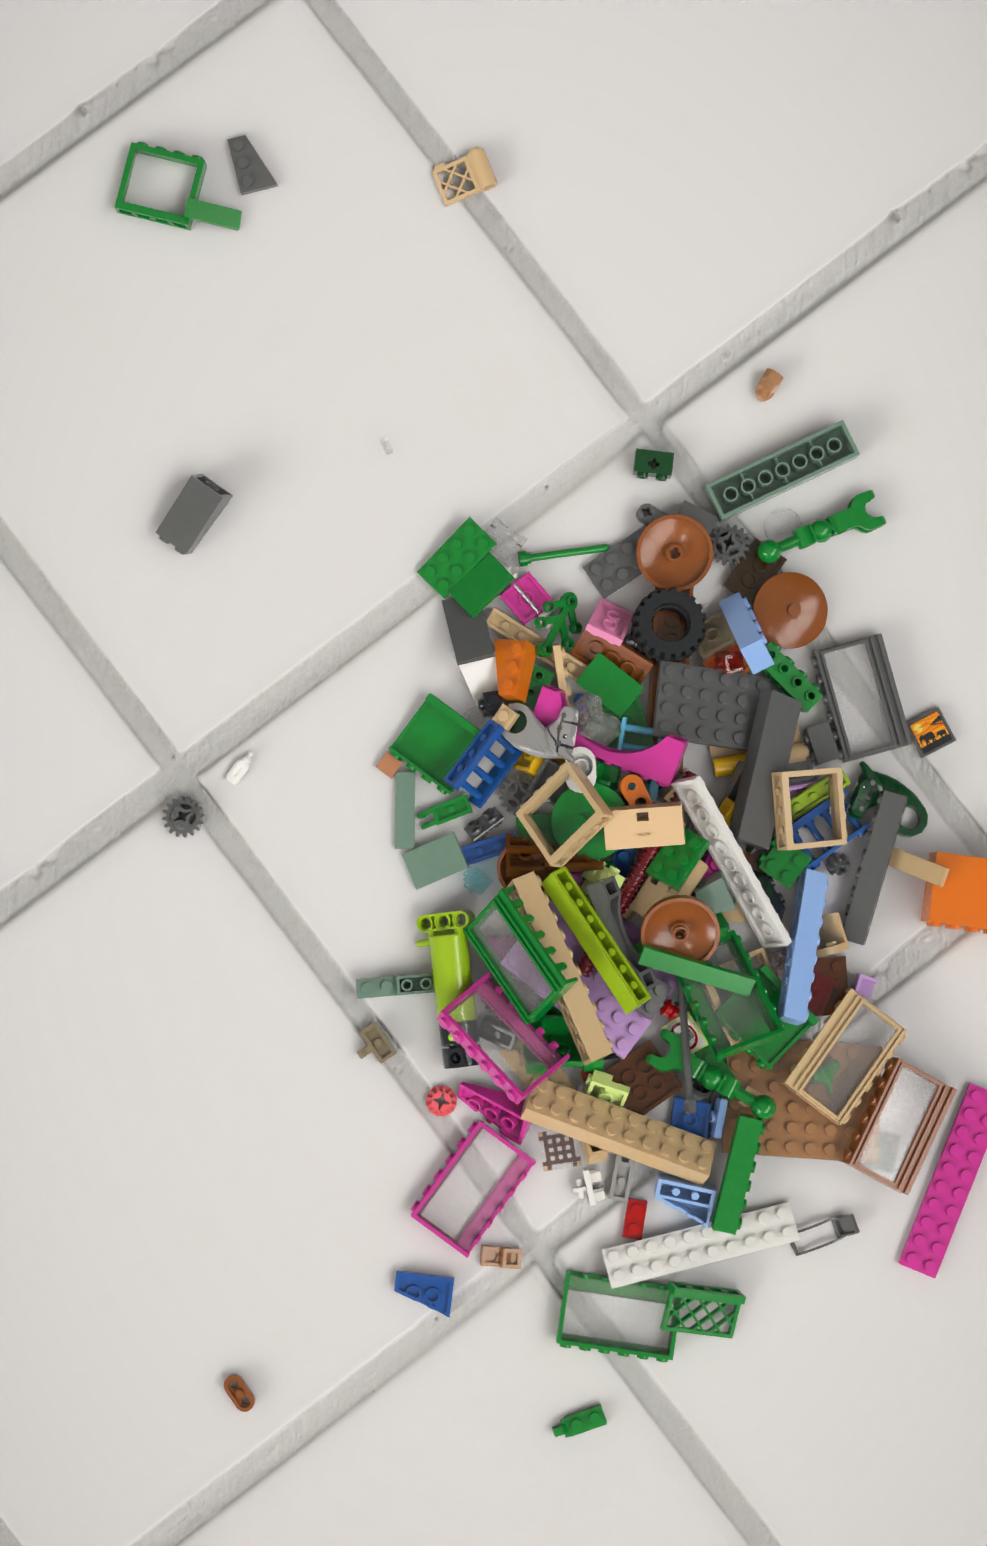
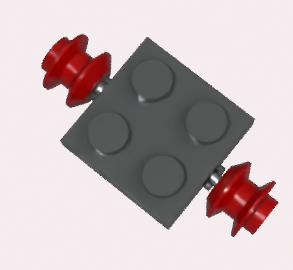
(657, 1002)

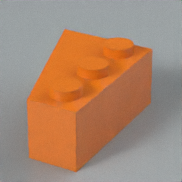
(514, 668)

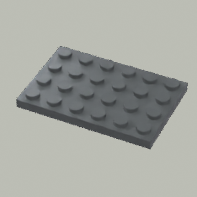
(706, 705)

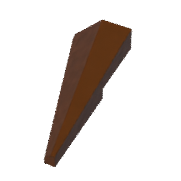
(525, 857)

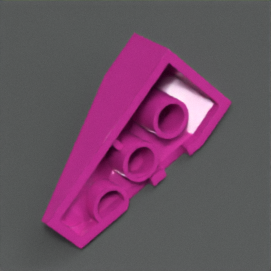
(496, 1109)

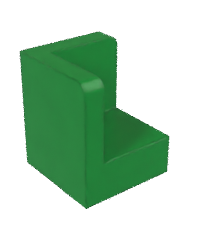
(607, 774)

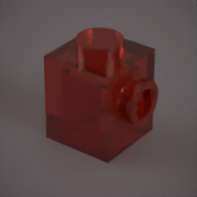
(729, 661)

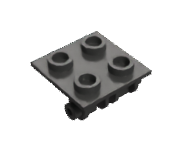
(477, 828)

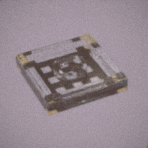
(558, 1151)

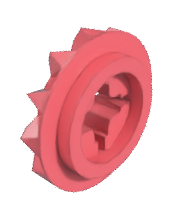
(449, 1096)

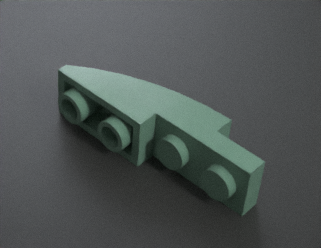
(394, 985)

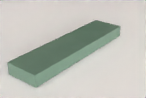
(405, 810)

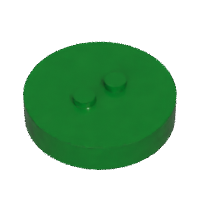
(574, 810)

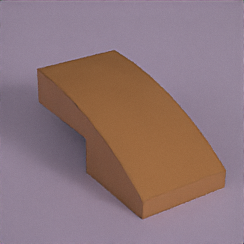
(501, 1257)

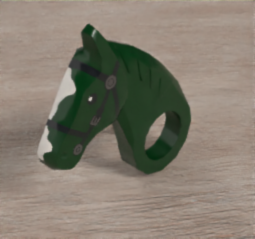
(866, 795)

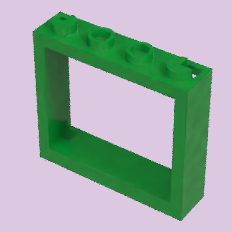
(153, 214)

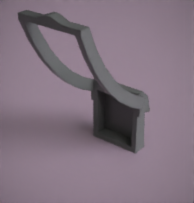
(843, 1227)

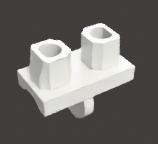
(594, 1195)

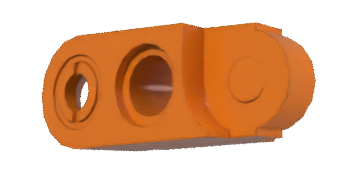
(638, 791)

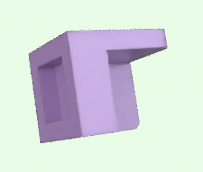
(864, 985)

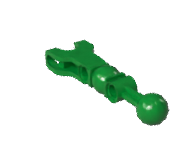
(823, 529)
(710, 1077)

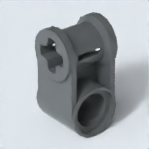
(653, 514)

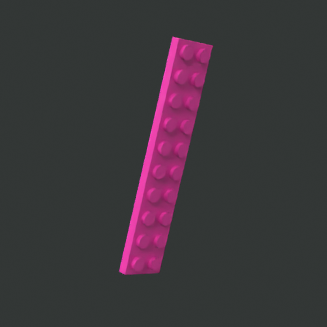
(948, 1186)

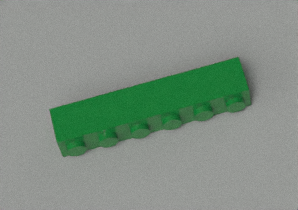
(737, 1172)

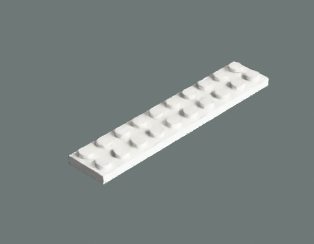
(731, 862)
(698, 1246)

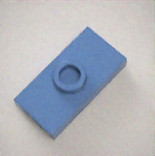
(717, 1117)

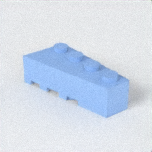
(746, 632)

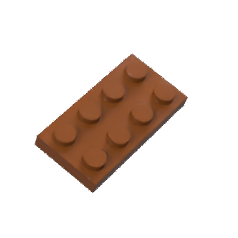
(623, 656)

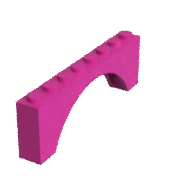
(655, 762)

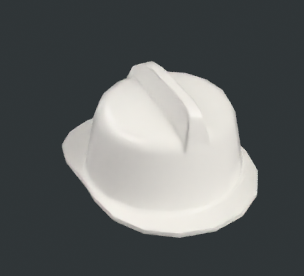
(587, 762)

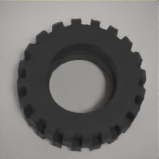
(676, 602)

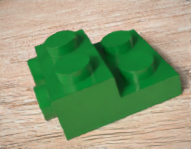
(783, 864)

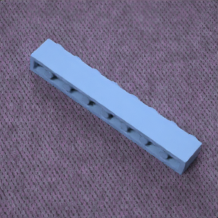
(801, 952)

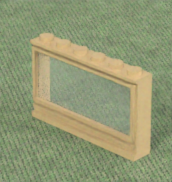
(845, 1057)

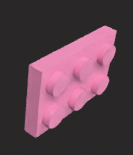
(610, 622)

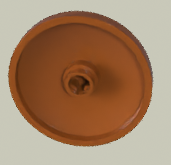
(674, 552)
(790, 609)
(682, 927)

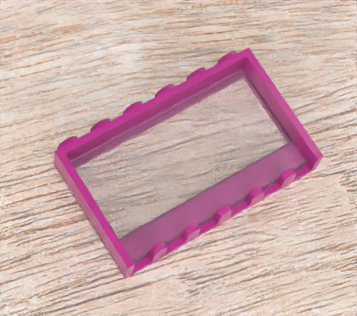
(500, 1039)
(472, 1187)

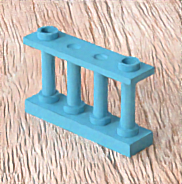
(653, 788)

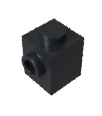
(490, 703)

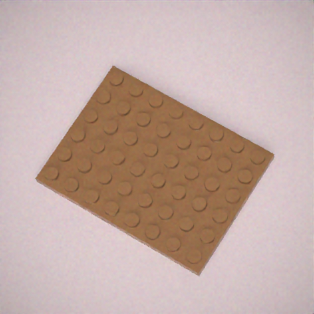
(796, 1126)

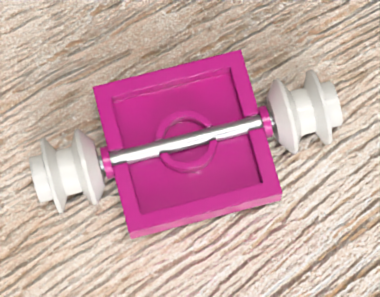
(526, 598)

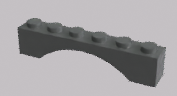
(606, 901)

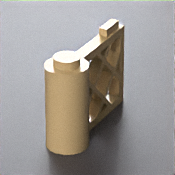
(479, 170)

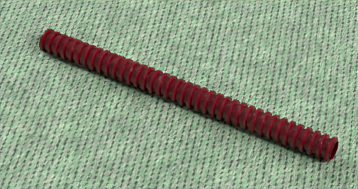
(630, 886)

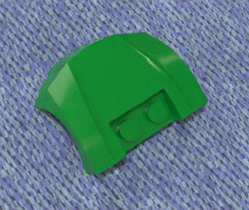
(557, 1030)

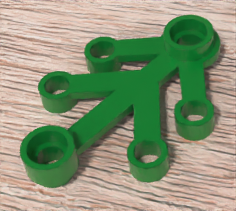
(559, 623)

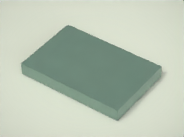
(435, 860)

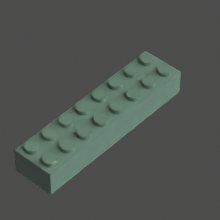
(781, 471)

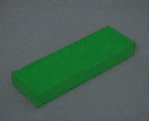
(212, 214)

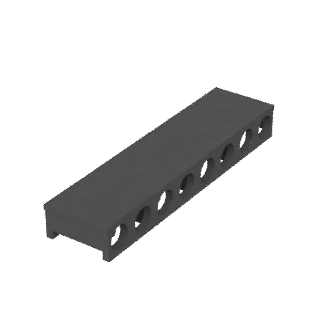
(767, 753)

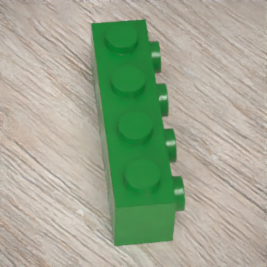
(539, 678)
(790, 679)

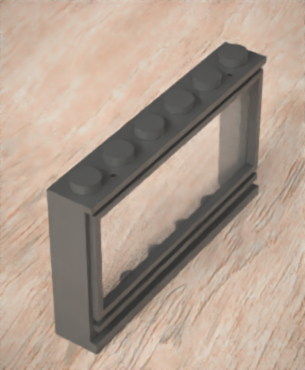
(861, 698)

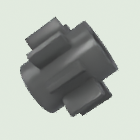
(837, 864)

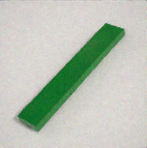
(696, 970)

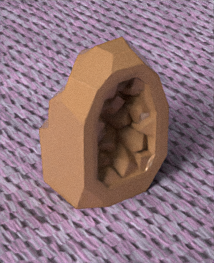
(768, 385)

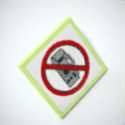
(696, 1036)

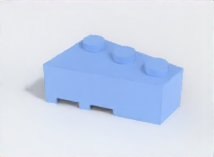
(686, 1196)

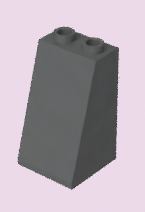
(193, 513)

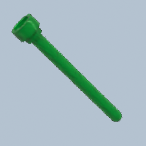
(527, 558)

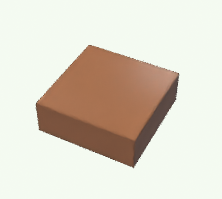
(389, 765)

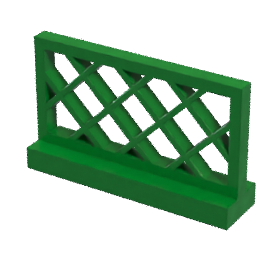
(702, 1293)

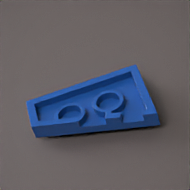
(428, 1289)

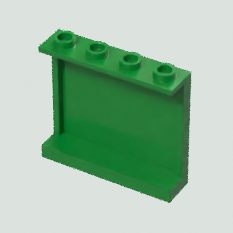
(434, 741)
(770, 1052)

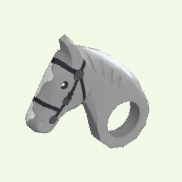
(546, 742)

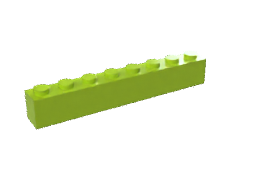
(596, 940)

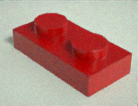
(634, 1218)

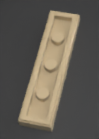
(918, 867)

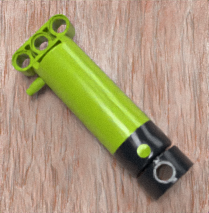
(450, 972)

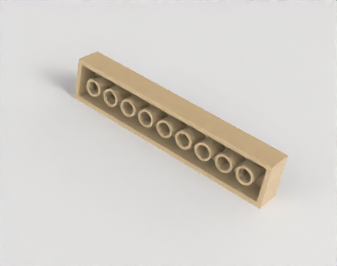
(575, 1004)
(620, 1131)

